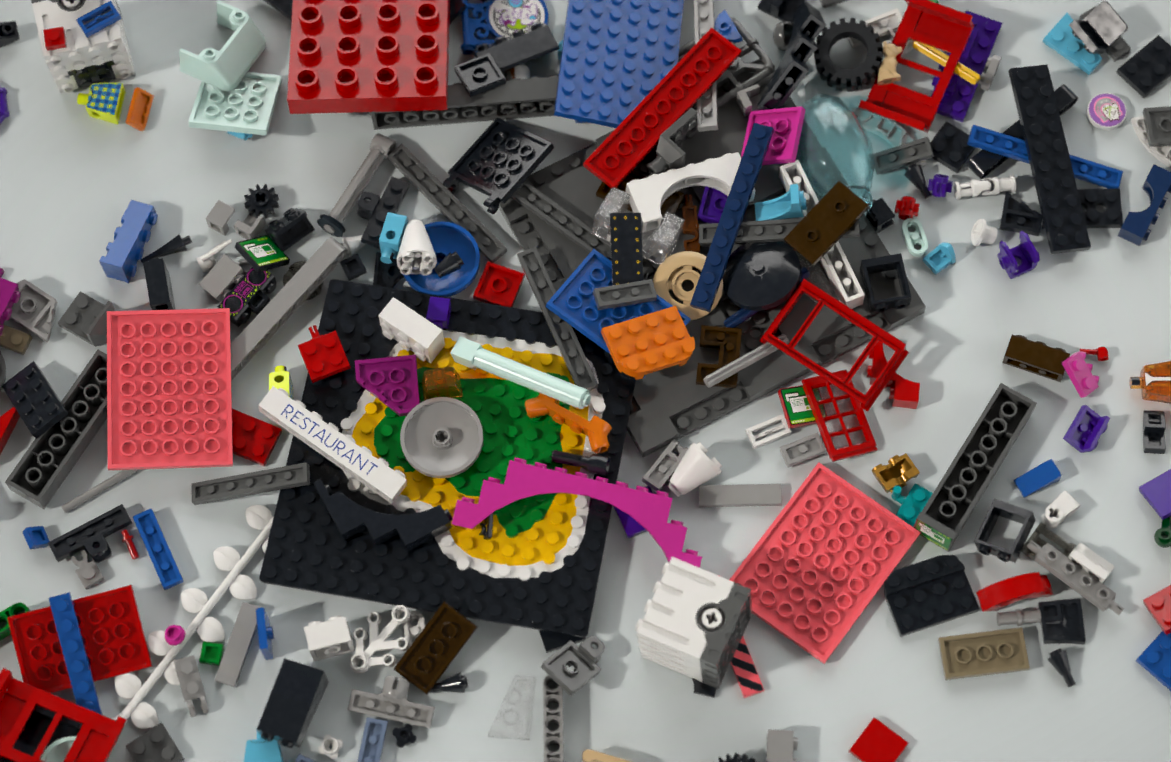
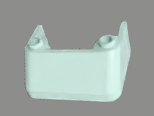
(230, 64)

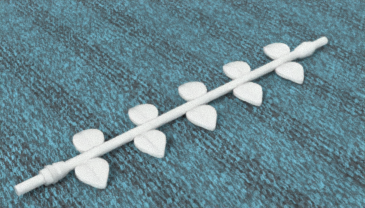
(209, 628)

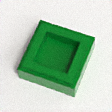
(211, 653)

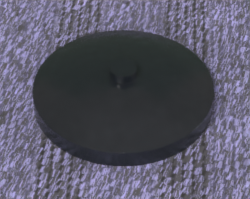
(762, 275)

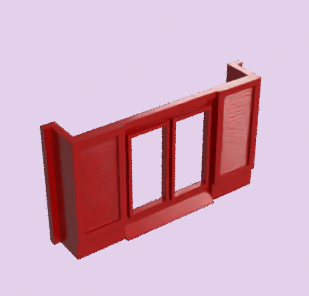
(935, 27)
(17, 703)

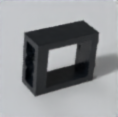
(882, 264)
(1009, 512)

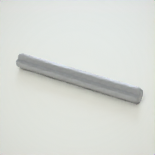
(742, 362)

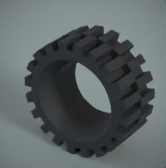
(848, 77)

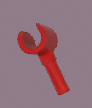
(1101, 352)

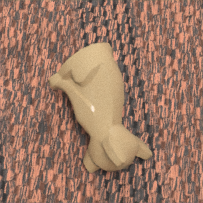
(887, 70)

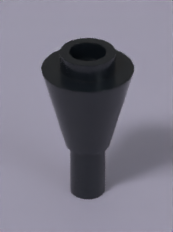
(915, 175)
(1060, 662)
(455, 683)

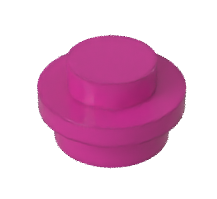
(174, 635)

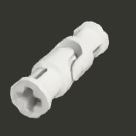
(977, 187)

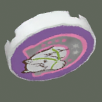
(1106, 111)

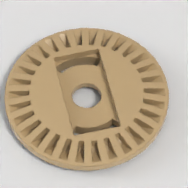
(672, 275)

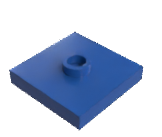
(265, 633)

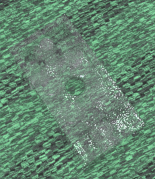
(656, 243)

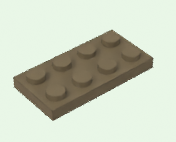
(983, 653)

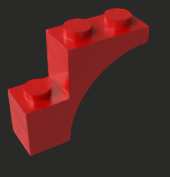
(902, 391)

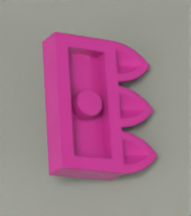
(1081, 374)

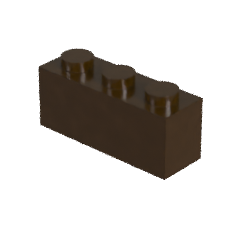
(1035, 357)

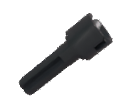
(595, 464)

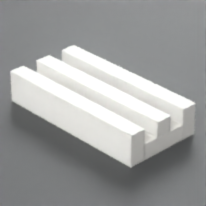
(780, 418)

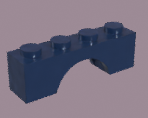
(1137, 223)

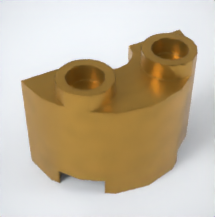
(896, 472)

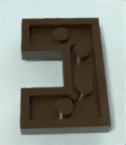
(729, 343)

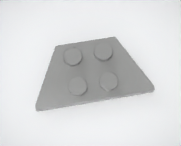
(34, 310)

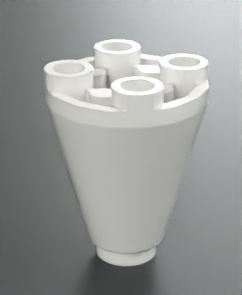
(416, 251)
(693, 470)

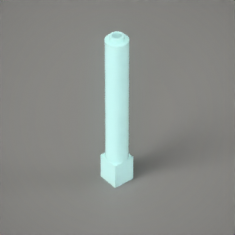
(474, 356)

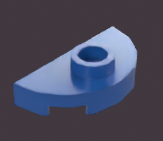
(726, 28)

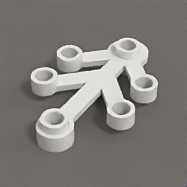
(379, 642)

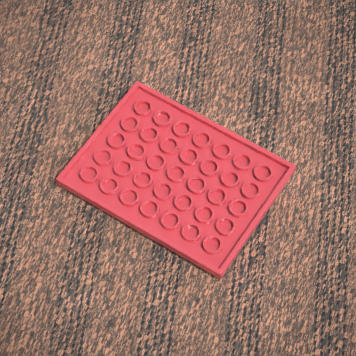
(169, 389)
(823, 561)

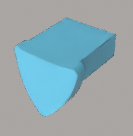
(940, 257)

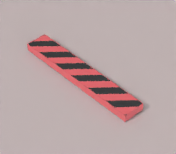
(745, 671)

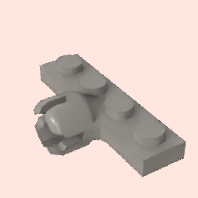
(392, 704)

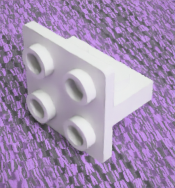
(1091, 562)

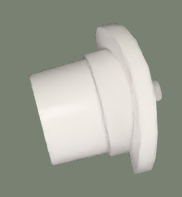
(983, 233)

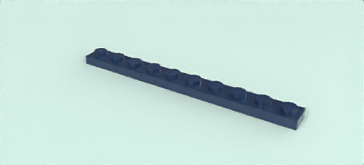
(731, 217)

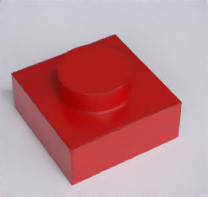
(55, 38)

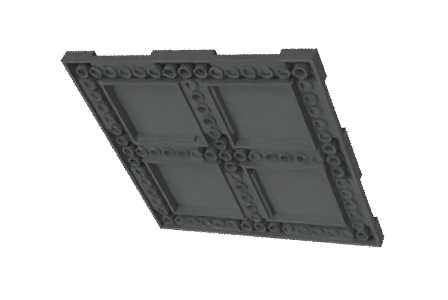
(669, 401)

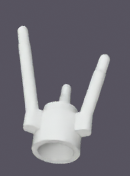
(207, 260)

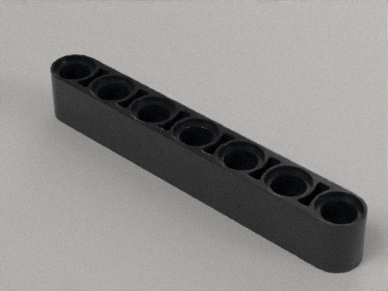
(985, 162)

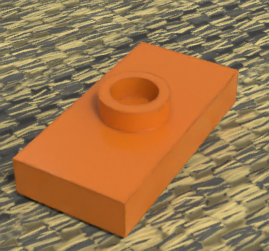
(139, 109)

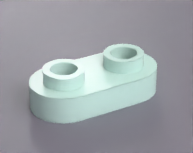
(914, 238)

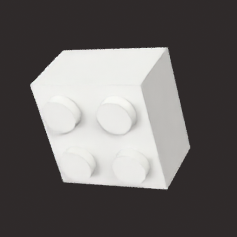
(329, 638)

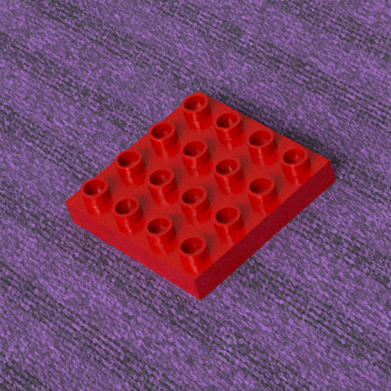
(368, 56)

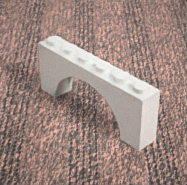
(651, 192)

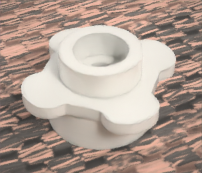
(327, 741)

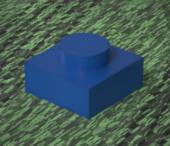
(36, 537)

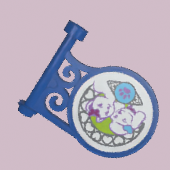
(501, 19)

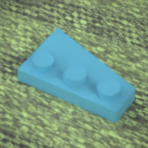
(1066, 44)

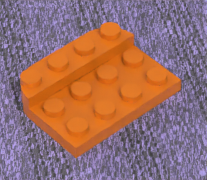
(649, 343)

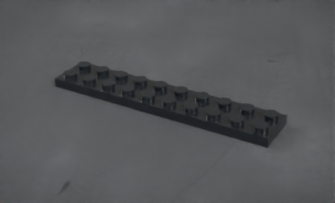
(1049, 159)

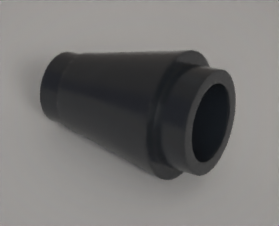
(449, 264)

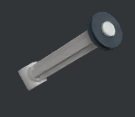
(379, 150)

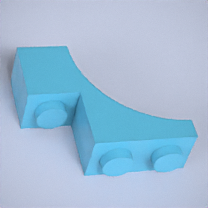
(786, 206)

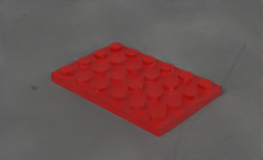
(108, 630)

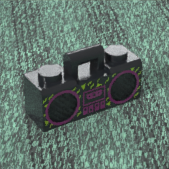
(247, 293)

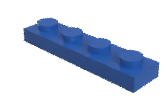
(158, 549)

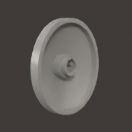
(441, 437)

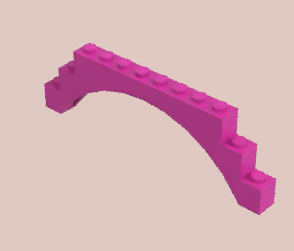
(528, 480)

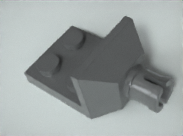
(668, 151)
(87, 319)

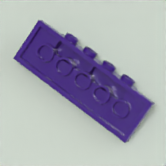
(975, 55)

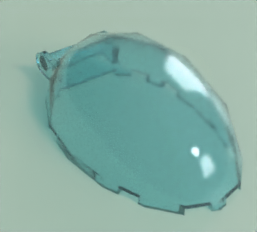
(835, 147)

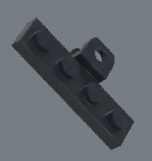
(378, 209)
(91, 536)

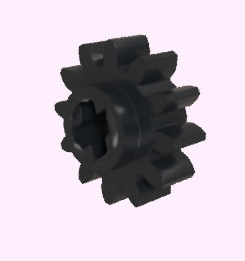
(261, 201)

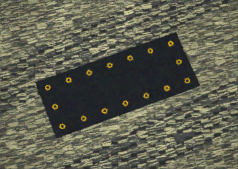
(626, 248)

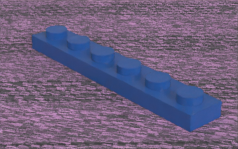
(74, 652)

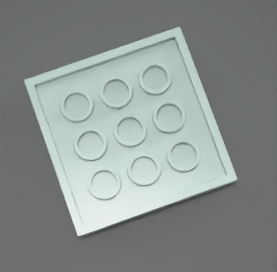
(240, 110)

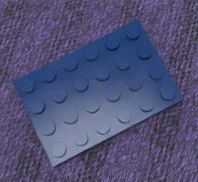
(577, 305)

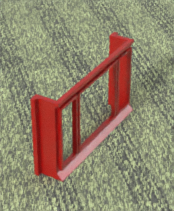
(878, 335)

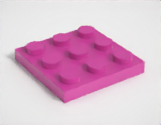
(786, 135)

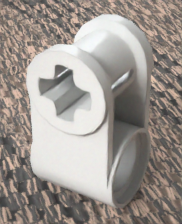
(1060, 508)

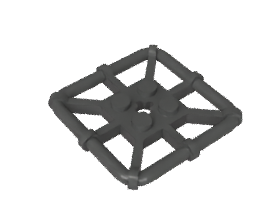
(739, 66)

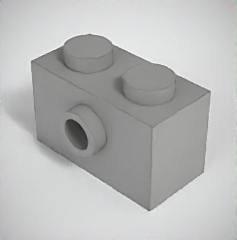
(222, 278)

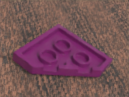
(391, 381)

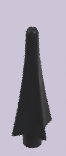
(174, 246)

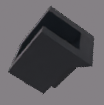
(880, 215)

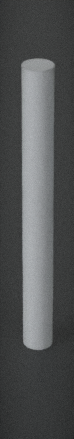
(97, 489)

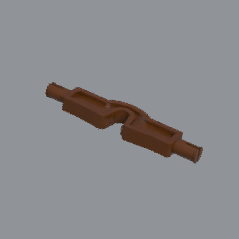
(690, 226)

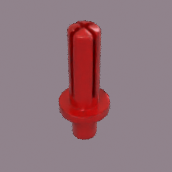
(130, 545)

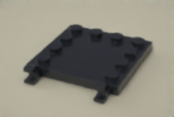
(499, 162)

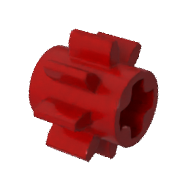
(907, 207)

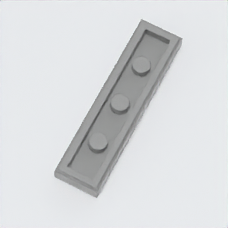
(740, 495)
(238, 645)

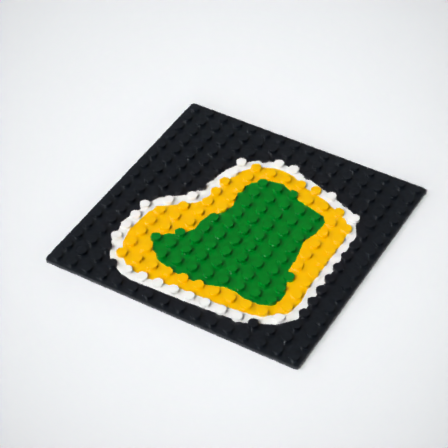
(542, 548)

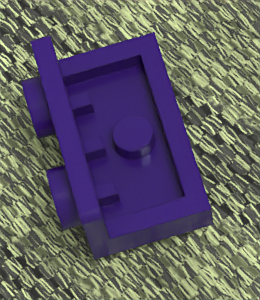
(1086, 429)

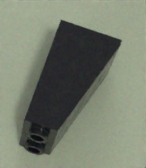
(292, 703)

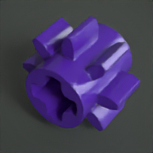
(940, 185)

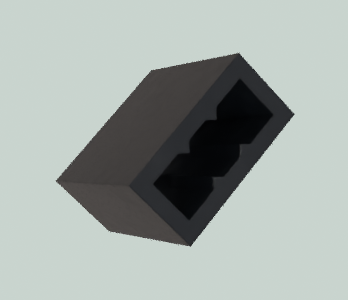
(158, 285)

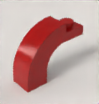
(1014, 589)

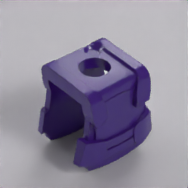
(1024, 251)

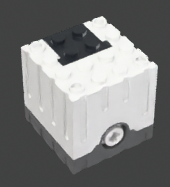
(85, 60)
(694, 622)

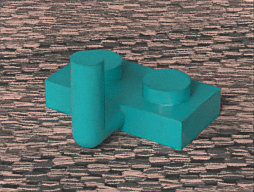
(912, 504)

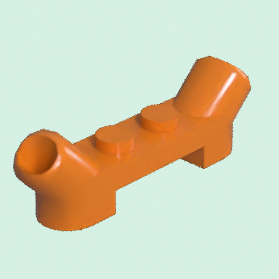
(596, 429)

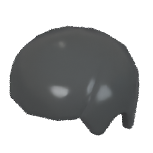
(782, 34)

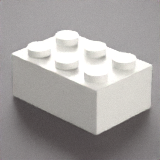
(411, 330)

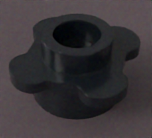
(403, 741)

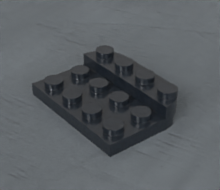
(929, 594)

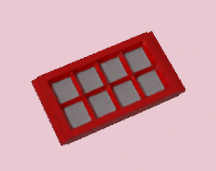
(839, 418)

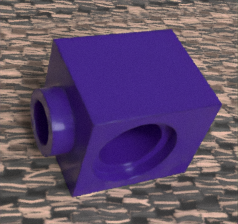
(439, 311)

